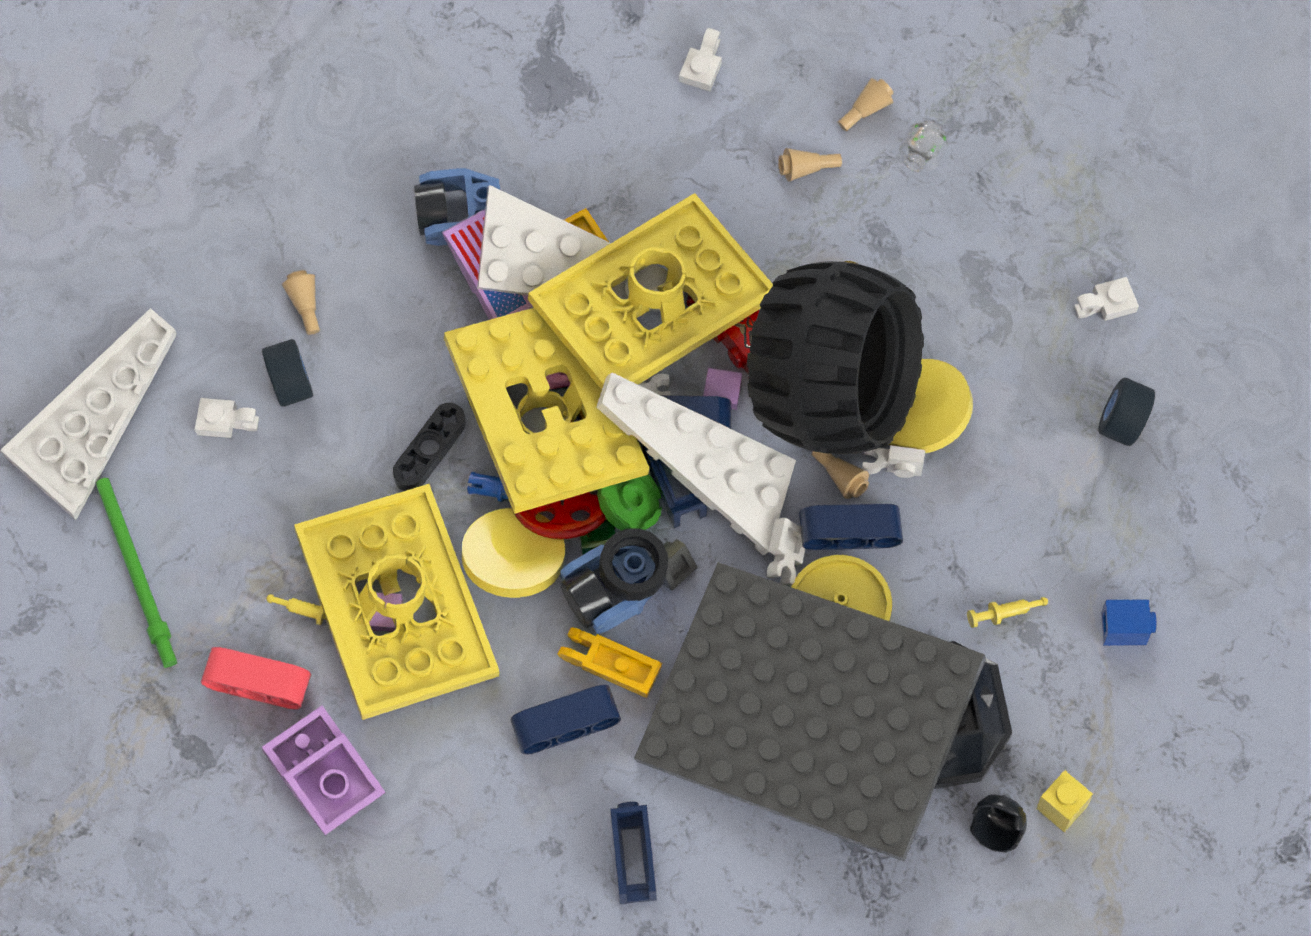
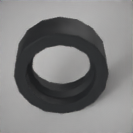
(642, 539)

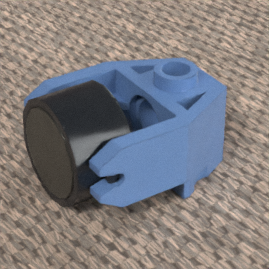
(431, 199)
(588, 596)

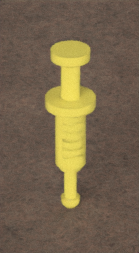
(300, 607)
(998, 612)

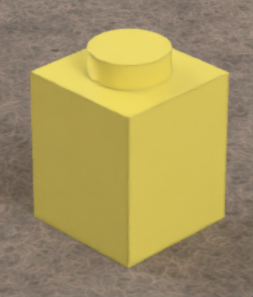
(1064, 801)

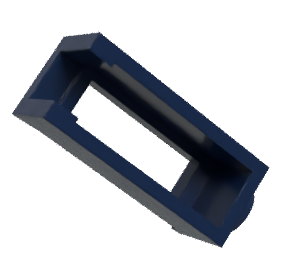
(673, 506)
(625, 817)

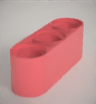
(256, 678)

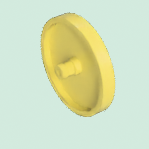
(939, 409)
(510, 558)
(848, 583)

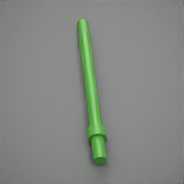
(158, 630)

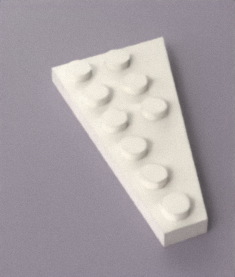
(530, 247)
(81, 427)
(711, 460)

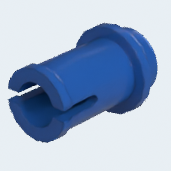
(486, 486)

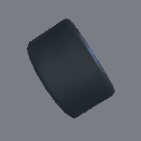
(287, 372)
(1126, 411)

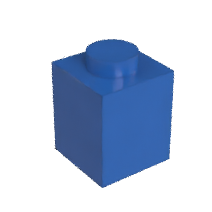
(1127, 622)

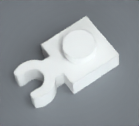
(788, 550)

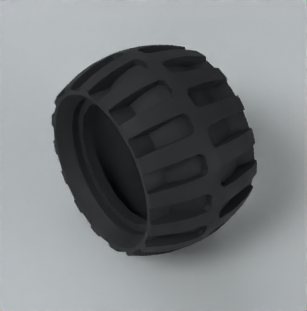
(835, 357)

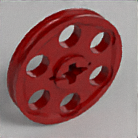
(562, 524)

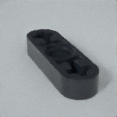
(451, 432)

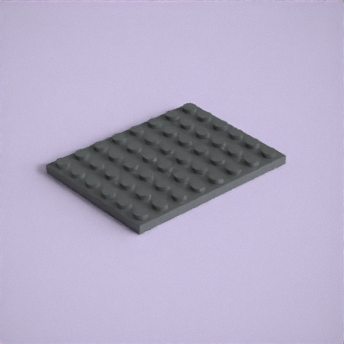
(811, 710)

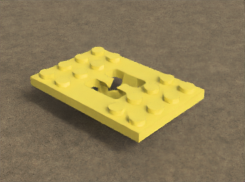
(699, 261)
(568, 454)
(417, 657)

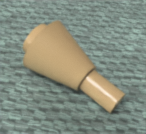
(872, 99)
(800, 163)
(301, 291)
(848, 478)

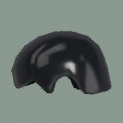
(998, 823)

